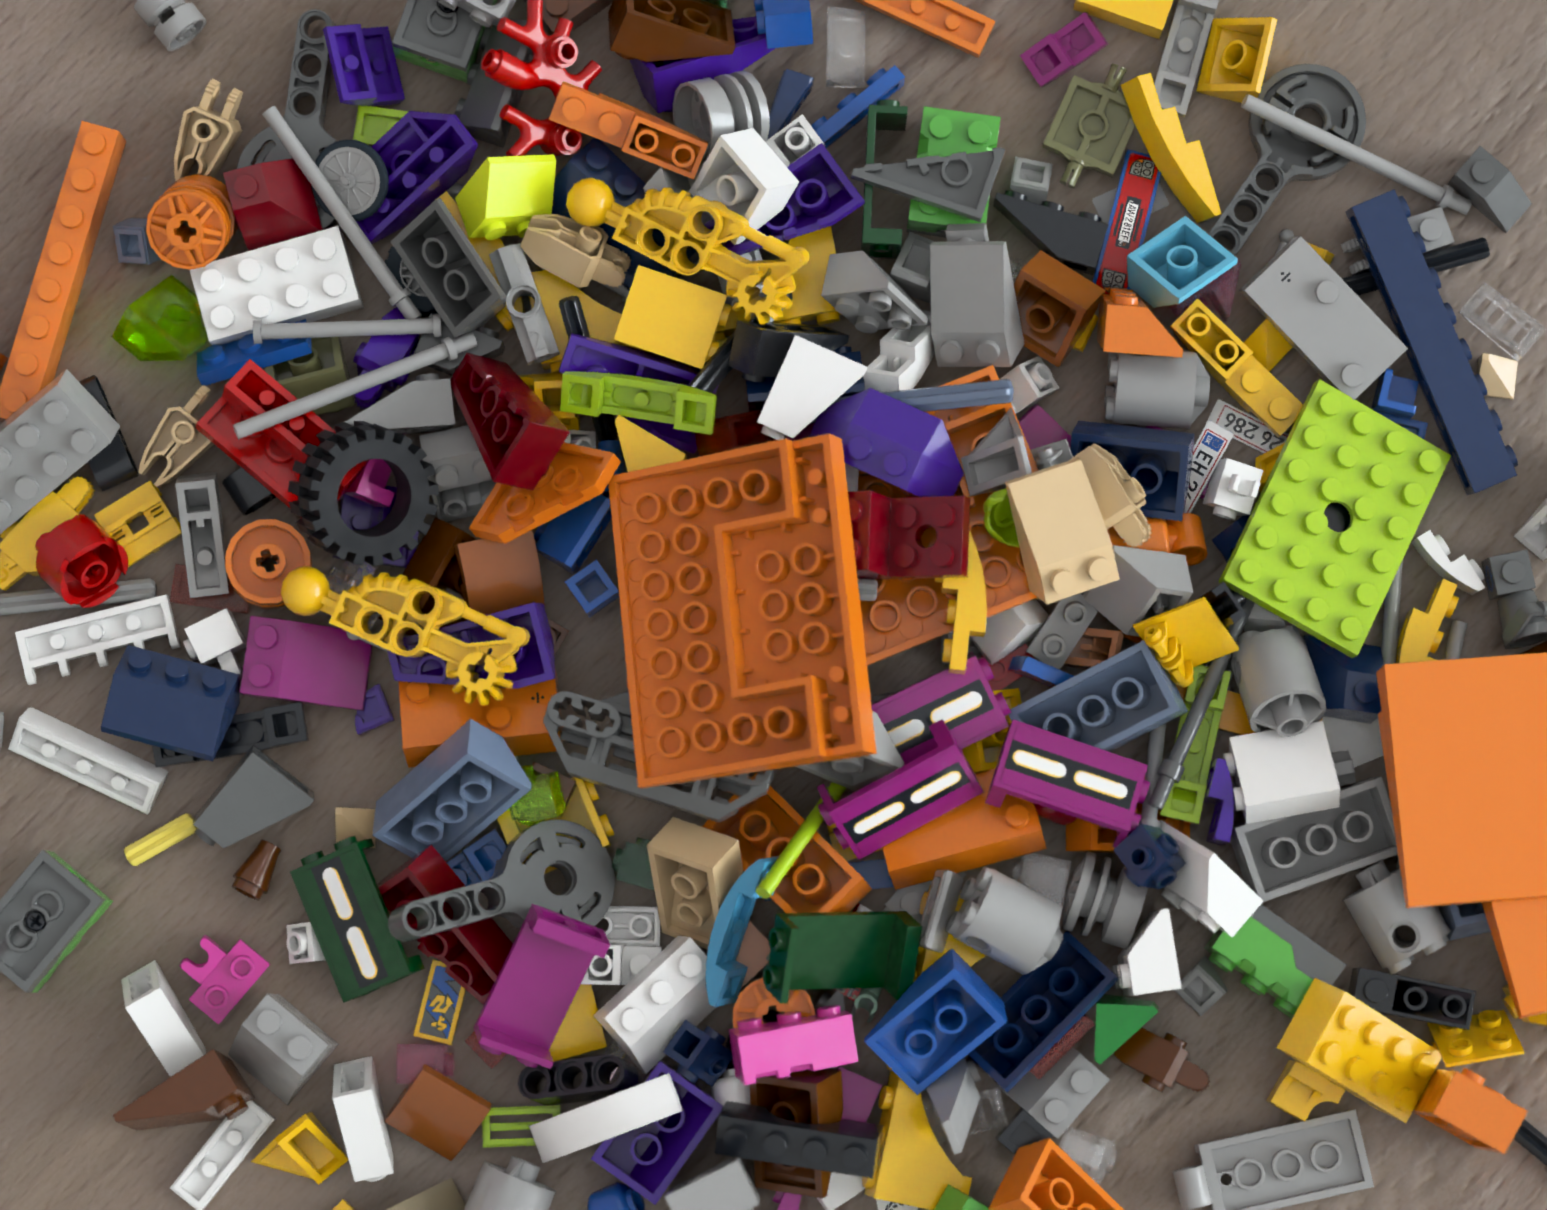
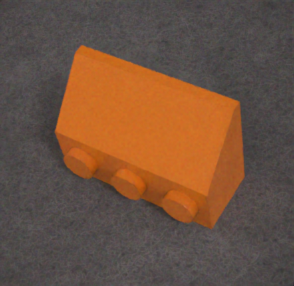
(1131, 327)

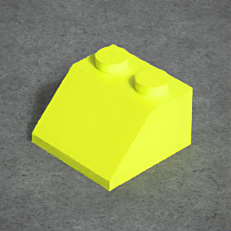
(507, 195)

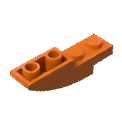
(628, 129)

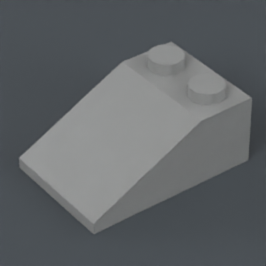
(973, 305)

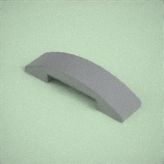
(1183, 53)

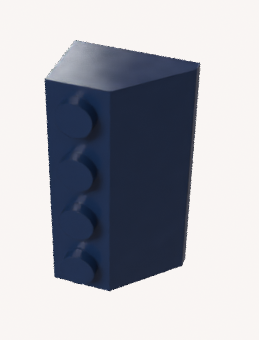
(599, 162)
(1042, 1010)

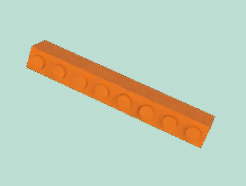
(62, 265)

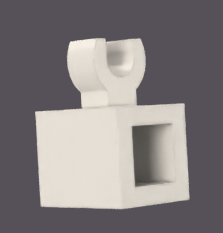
(1232, 489)
(216, 641)

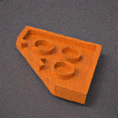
(571, 480)

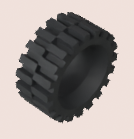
(321, 481)

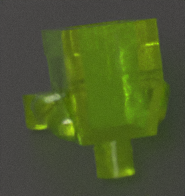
(542, 801)

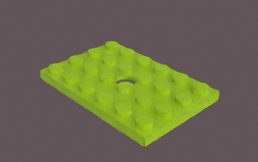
(1288, 553)

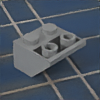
(868, 294)
(459, 472)
(1147, 587)

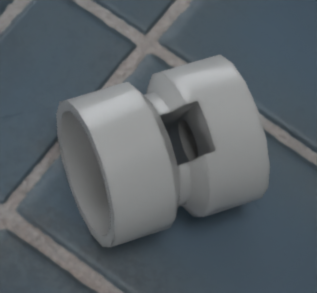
(174, 20)

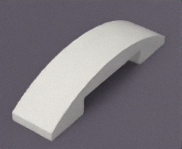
(606, 1118)

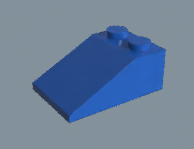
(937, 1022)

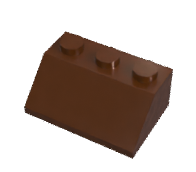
(437, 564)

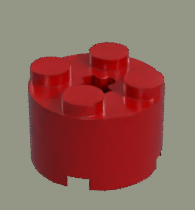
(81, 561)

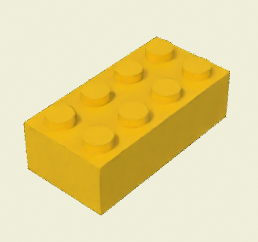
(1360, 1050)

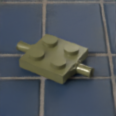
(1091, 126)

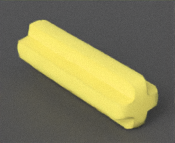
(160, 839)

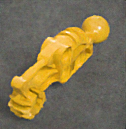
(680, 221)
(397, 601)

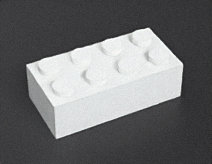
(277, 284)

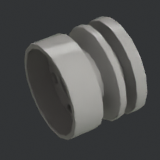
(721, 107)
(1103, 900)

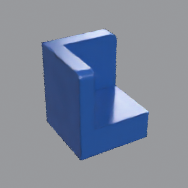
(1395, 395)

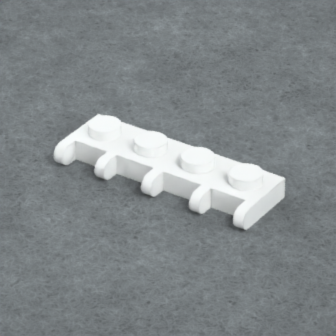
(95, 635)

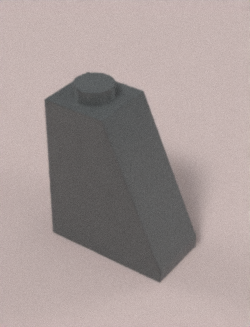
(249, 800)

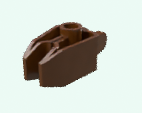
(1162, 1061)

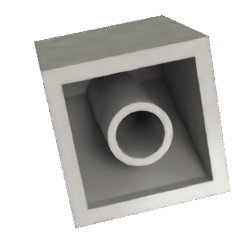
(281, 1047)

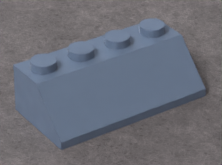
(1108, 701)
(451, 794)

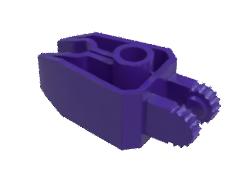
(380, 352)

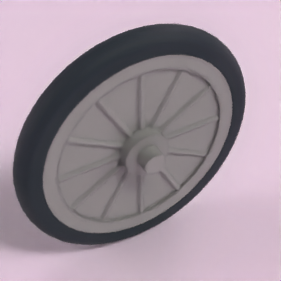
(355, 175)

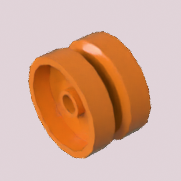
(254, 545)

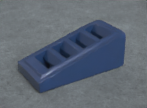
(790, 95)

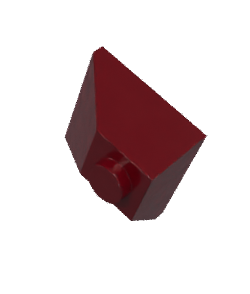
(272, 202)

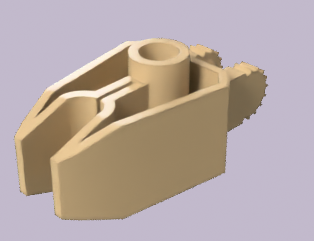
(207, 134)
(574, 251)
(177, 440)
(1116, 495)

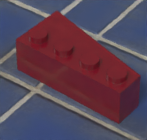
(507, 421)
(471, 951)

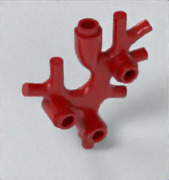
(546, 69)

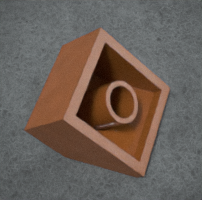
(1054, 306)

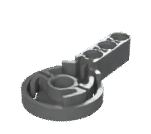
(307, 128)
(1286, 153)
(519, 885)

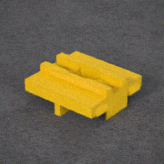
(141, 501)

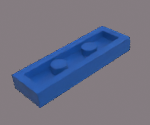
(855, 108)
(225, 360)

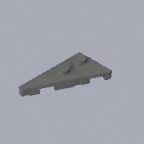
(950, 183)

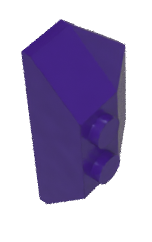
(423, 160)
(894, 443)

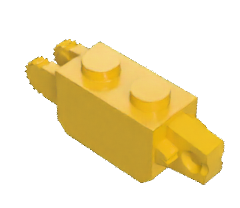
(19, 539)

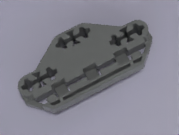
(620, 737)

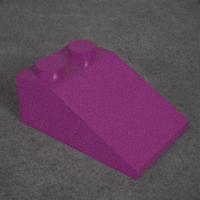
(305, 664)

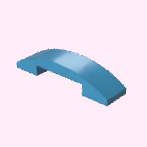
(723, 972)

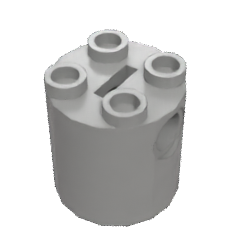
(1156, 389)
(1277, 681)
(1379, 911)
(1007, 921)
(509, 1188)

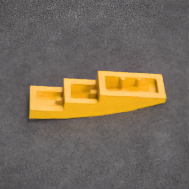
(1179, 162)

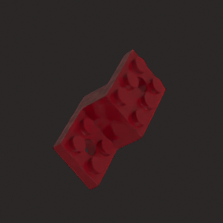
(890, 534)

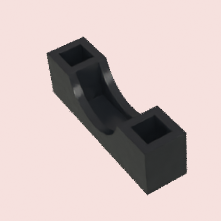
(834, 1147)

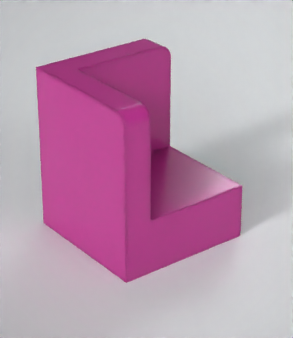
(371, 484)

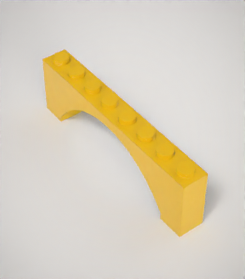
(603, 322)
(911, 1161)

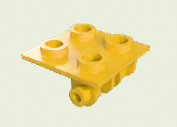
(1186, 639)
(1487, 1039)

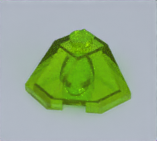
(162, 324)

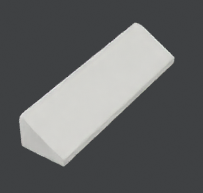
(87, 760)

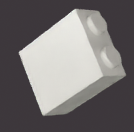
(1282, 774)

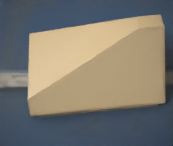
(1498, 375)
(354, 822)

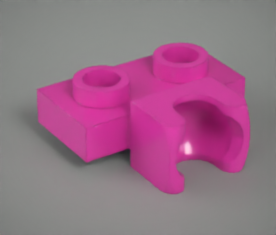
(223, 976)

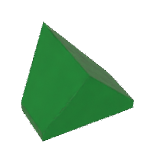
(1117, 1021)

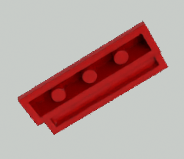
(273, 451)

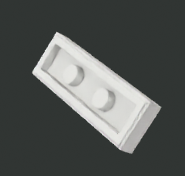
(221, 1156)

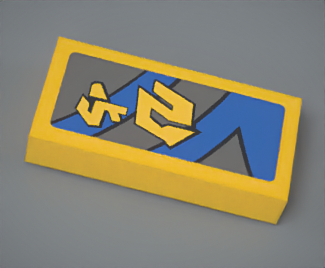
(440, 1006)

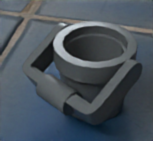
(1522, 619)

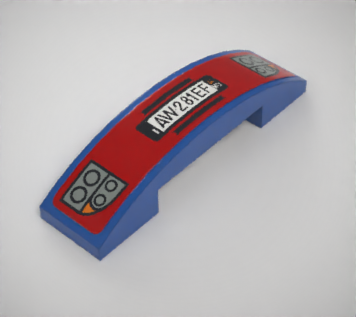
(1127, 219)

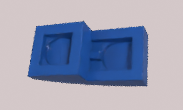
(479, 859)

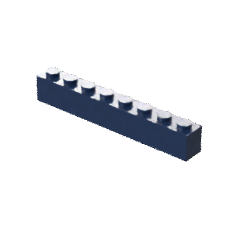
(1432, 343)

